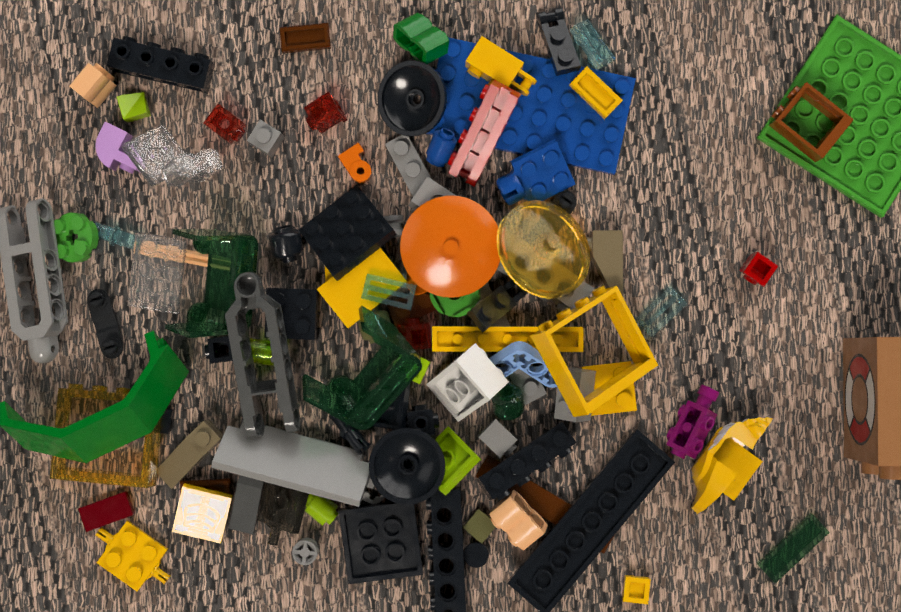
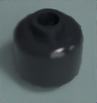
(286, 243)

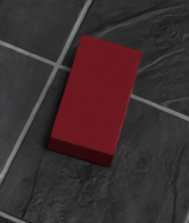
(106, 511)

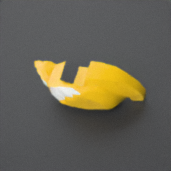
(725, 463)

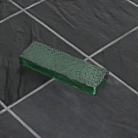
(792, 548)

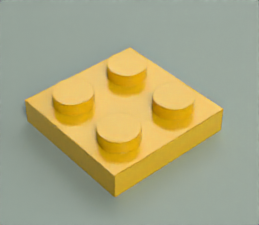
(623, 401)

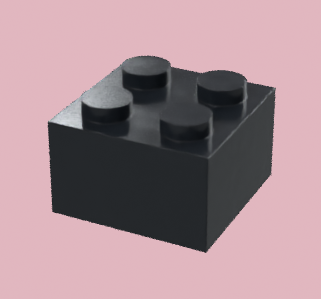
(299, 312)

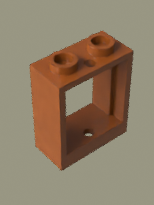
(826, 107)

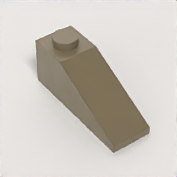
(607, 256)
(189, 453)

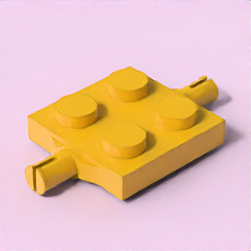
(132, 556)

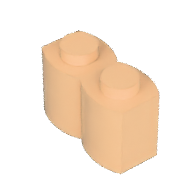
(94, 84)
(518, 520)

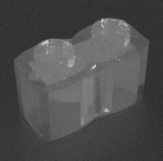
(192, 167)

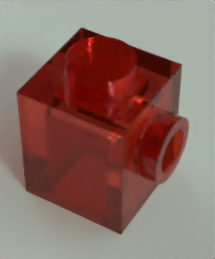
(416, 333)

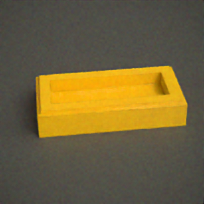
(595, 92)

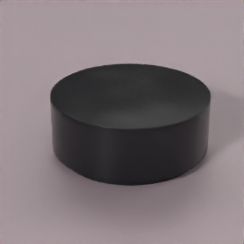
(476, 554)

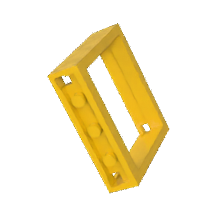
(628, 332)

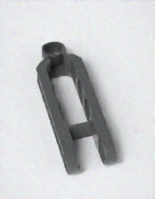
(250, 295)

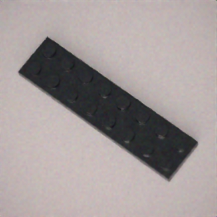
(590, 522)

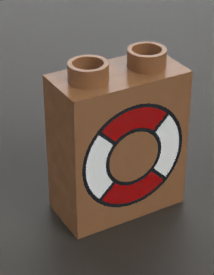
(873, 404)

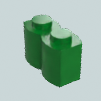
(421, 38)

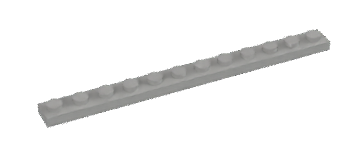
(414, 174)

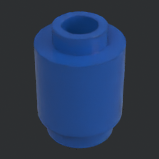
(441, 147)

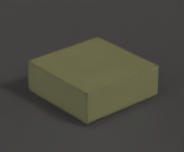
(479, 525)

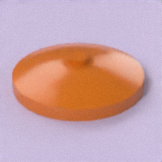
(450, 246)

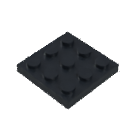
(347, 232)
(380, 542)

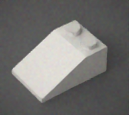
(467, 382)

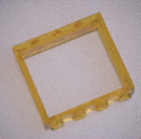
(151, 443)

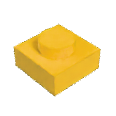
(636, 589)

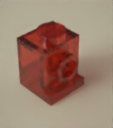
(324, 113)
(217, 117)

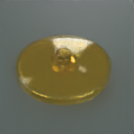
(543, 249)

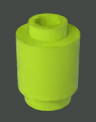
(321, 509)

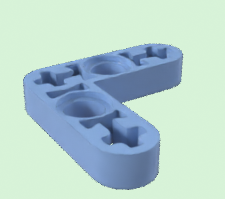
(521, 356)

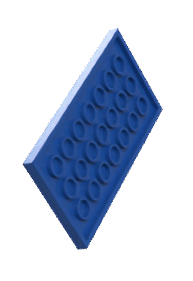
(545, 114)

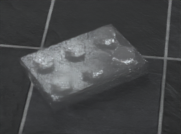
(157, 272)

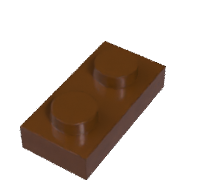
(421, 306)

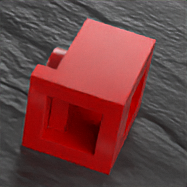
(758, 269)

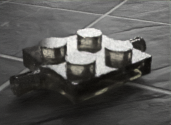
(282, 510)

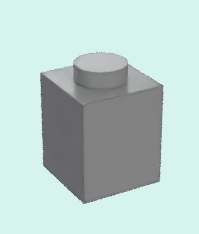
(265, 138)
(498, 438)

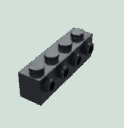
(161, 65)
(521, 464)

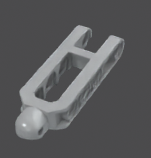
(15, 249)

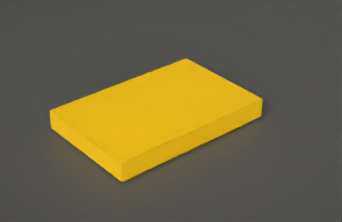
(346, 293)

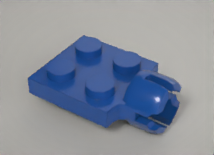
(536, 175)

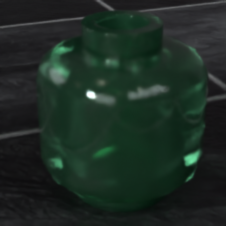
(509, 402)

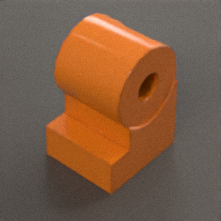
(358, 169)

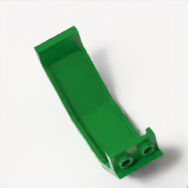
(114, 425)

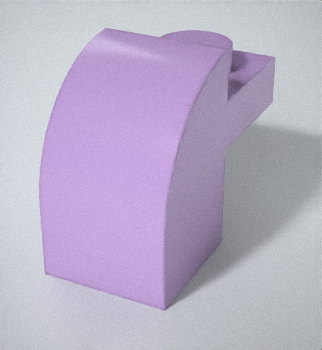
(109, 148)

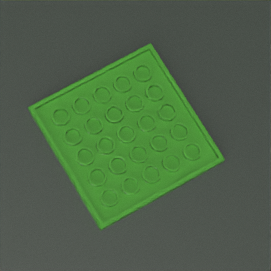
(866, 84)

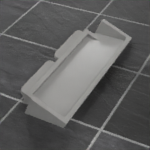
(295, 463)

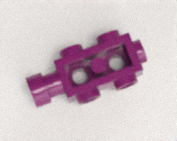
(693, 424)

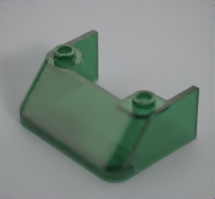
(227, 258)
(377, 385)

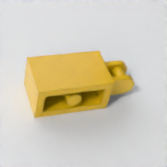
(496, 64)

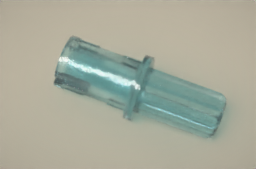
(115, 236)

